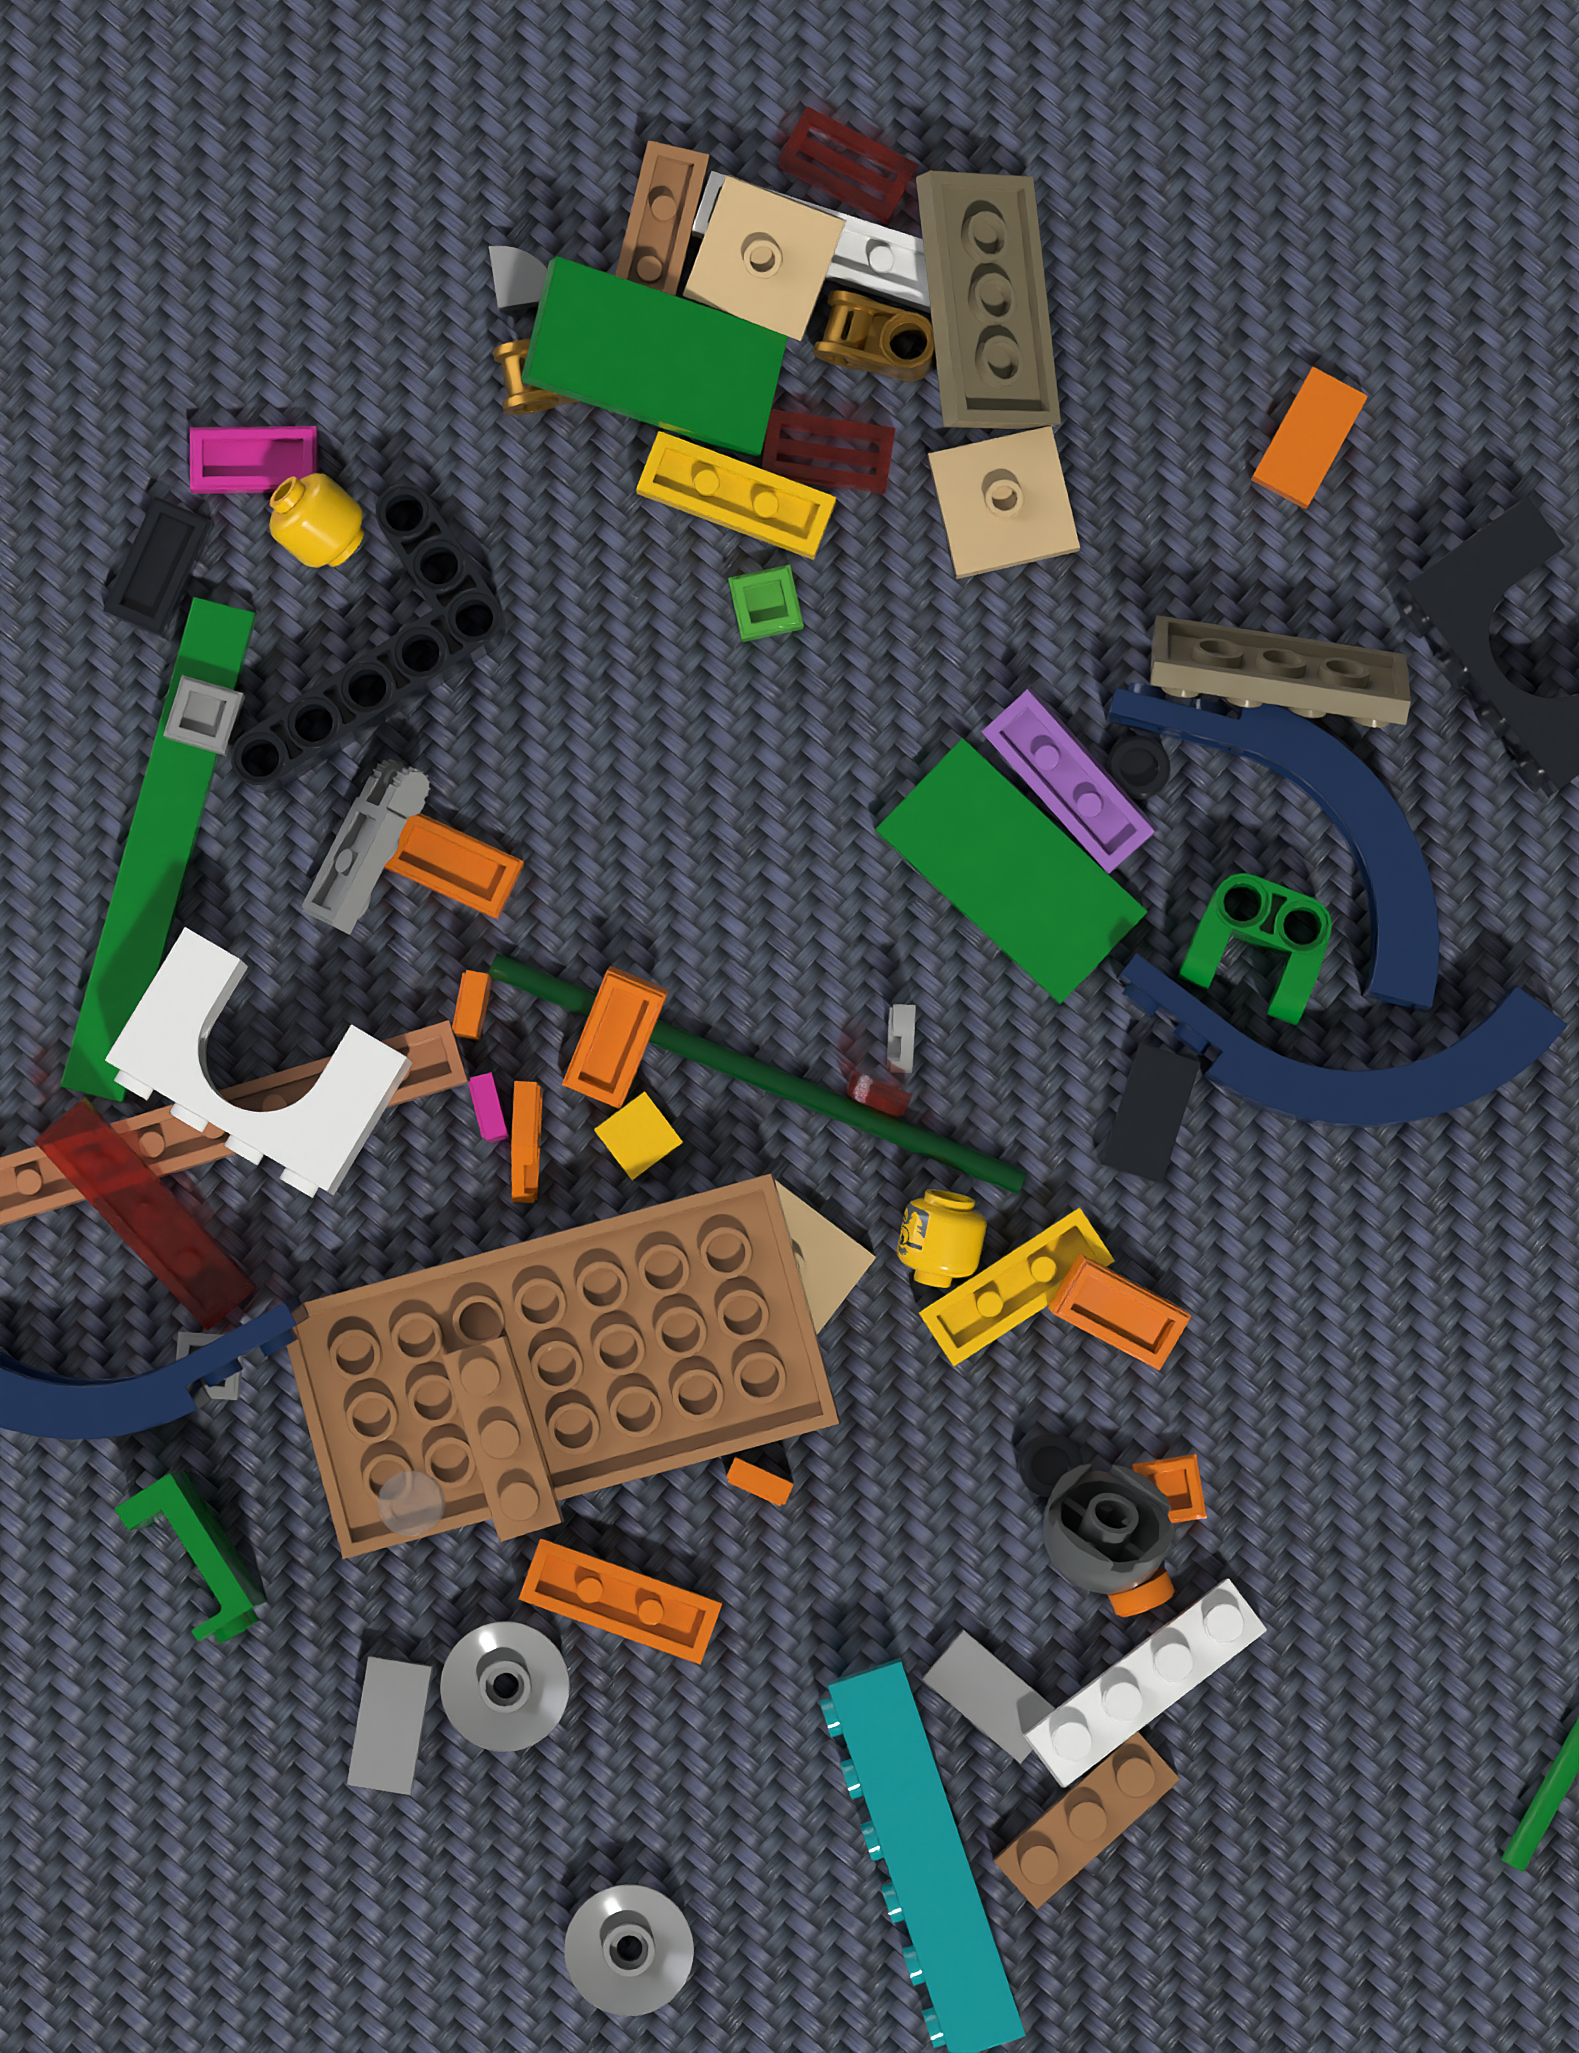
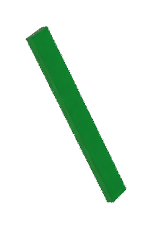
(155, 855)

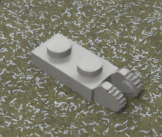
(365, 844)

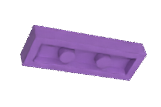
(1070, 780)

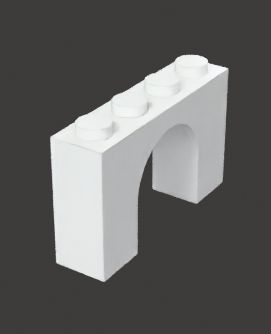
(166, 1053)

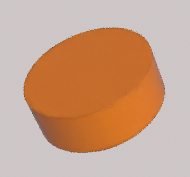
(1144, 1596)

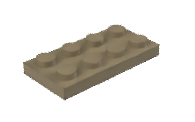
(988, 300)
(1281, 671)

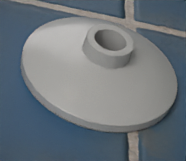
(496, 1720)
(620, 1983)

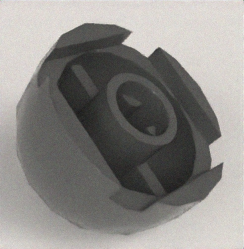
(1106, 1528)

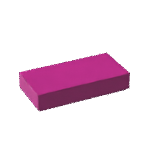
(250, 458)

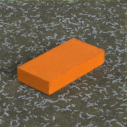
(1309, 438)
(455, 865)
(615, 1037)
(1119, 1311)

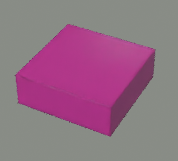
(489, 1108)

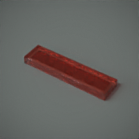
(145, 1213)

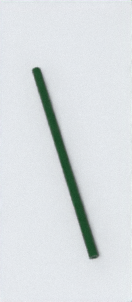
(774, 1081)

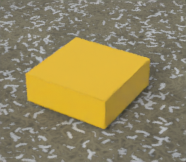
(638, 1136)

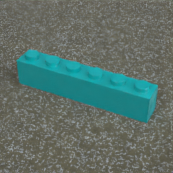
(924, 1858)

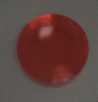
(878, 1093)

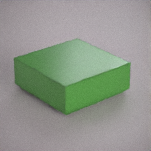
(765, 603)

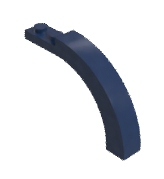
(1351, 796)
(1477, 1064)
(102, 1408)

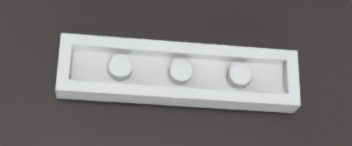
(865, 258)
(1144, 1682)

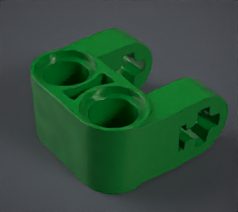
(1266, 932)

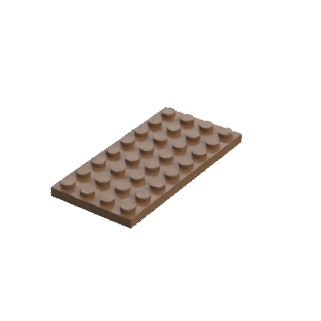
(629, 1336)

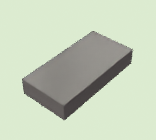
(988, 1694)
(390, 1725)

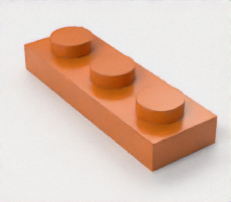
(620, 1600)

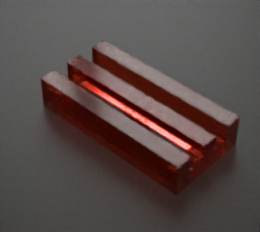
(858, 143)
(835, 428)

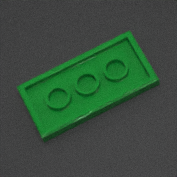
(654, 357)
(1010, 871)

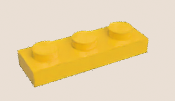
(736, 495)
(1011, 1288)

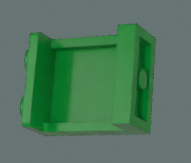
(208, 1547)

